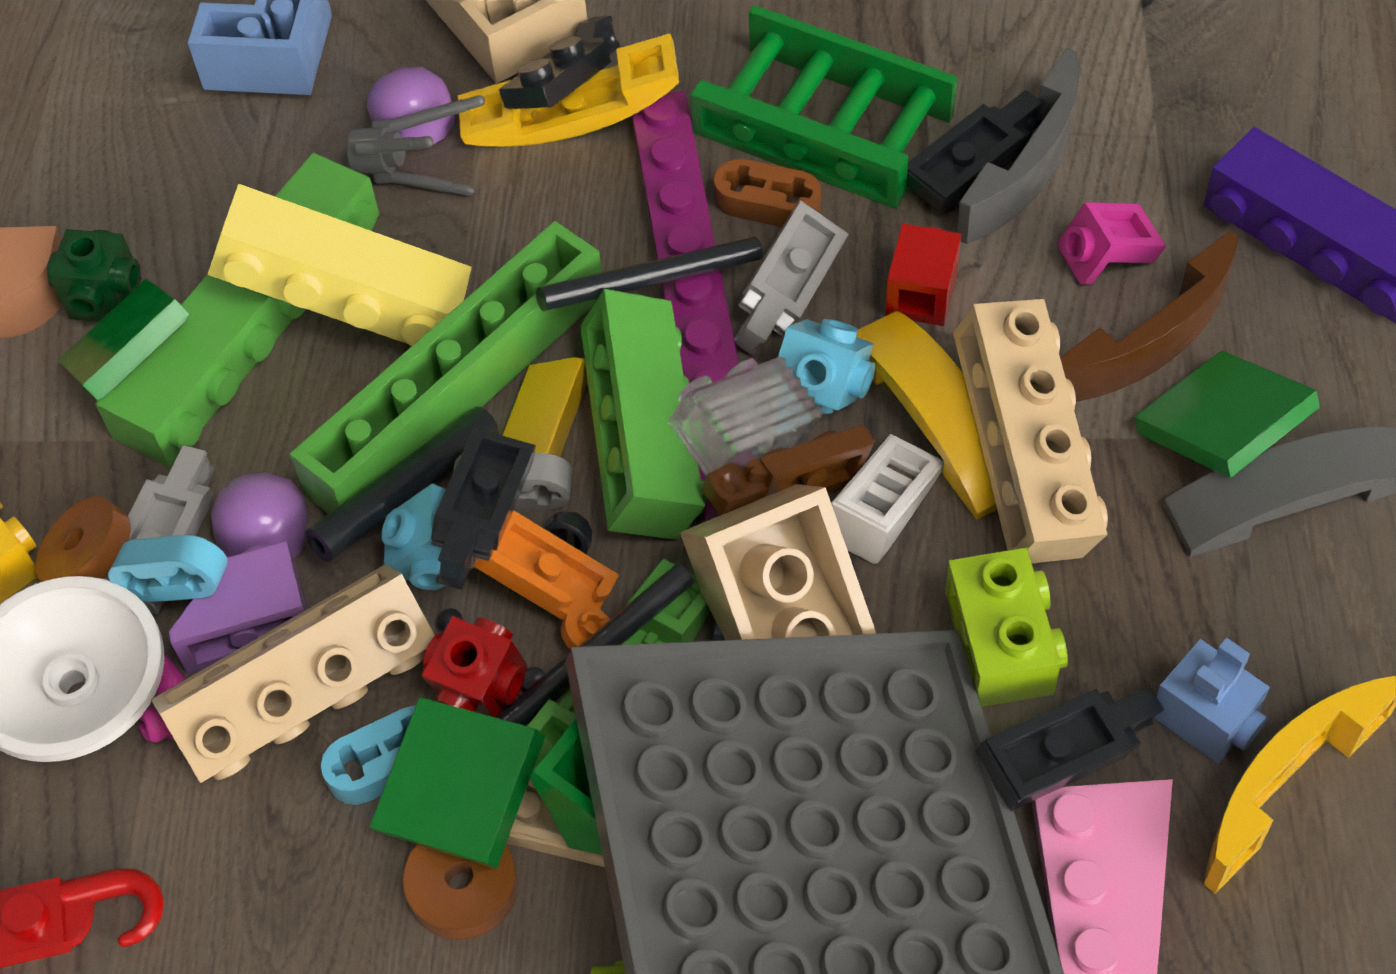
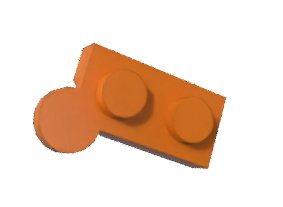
(552, 577)

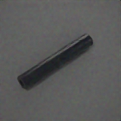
(396, 486)

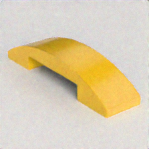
(613, 94)
(937, 401)
(1340, 719)

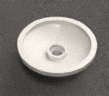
(66, 636)

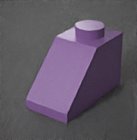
(252, 598)

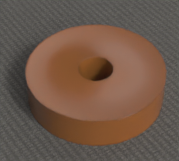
(83, 541)
(462, 911)

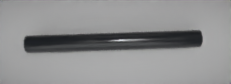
(649, 273)
(613, 632)

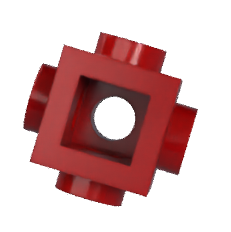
(474, 666)

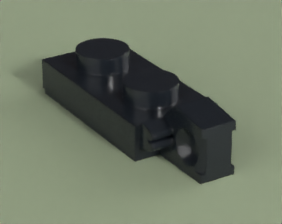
(563, 69)
(955, 160)
(479, 502)
(1065, 743)

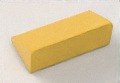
(548, 404)

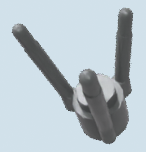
(383, 148)

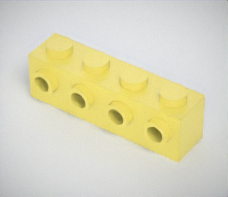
(335, 267)

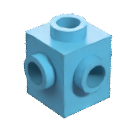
(829, 361)
(409, 538)

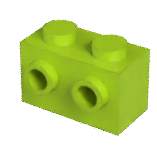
(1004, 626)

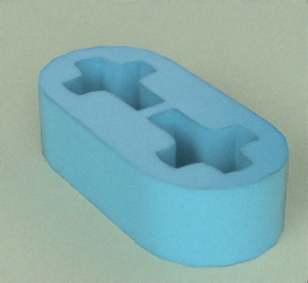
(169, 568)
(375, 750)

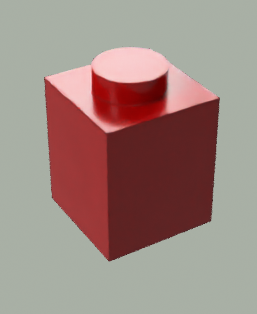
(923, 273)

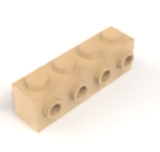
(1030, 430)
(295, 673)

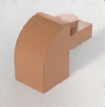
(24, 286)

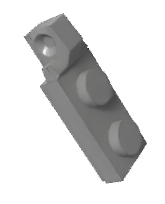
(788, 275)
(173, 502)

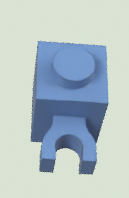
(1213, 700)

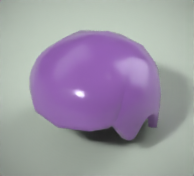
(408, 92)
(259, 512)

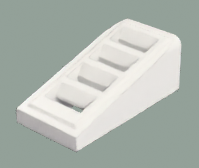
(867, 529)

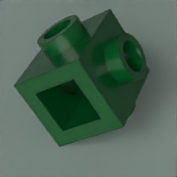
(92, 273)

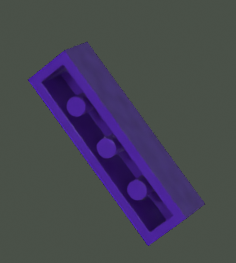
(1309, 217)

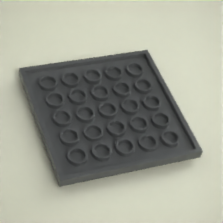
(804, 809)

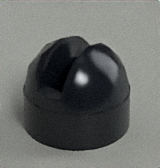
(574, 522)

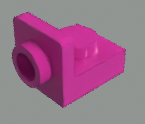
(1108, 234)

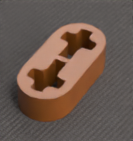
(765, 192)

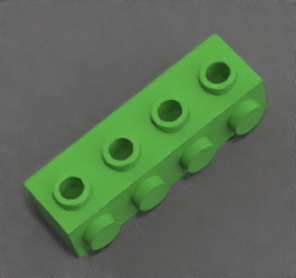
(633, 388)

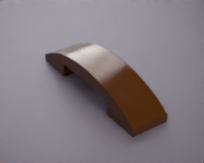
(1105, 366)

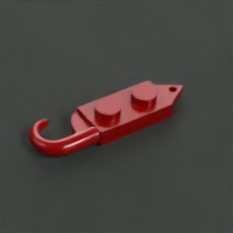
(58, 914)

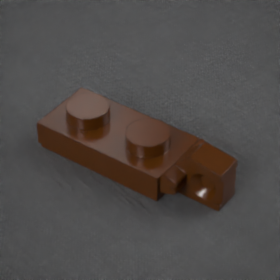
(823, 462)

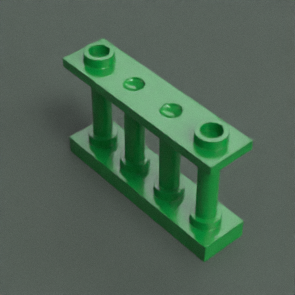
(809, 146)

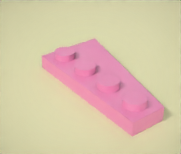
(1105, 873)

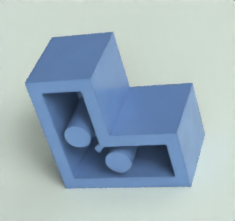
(260, 45)

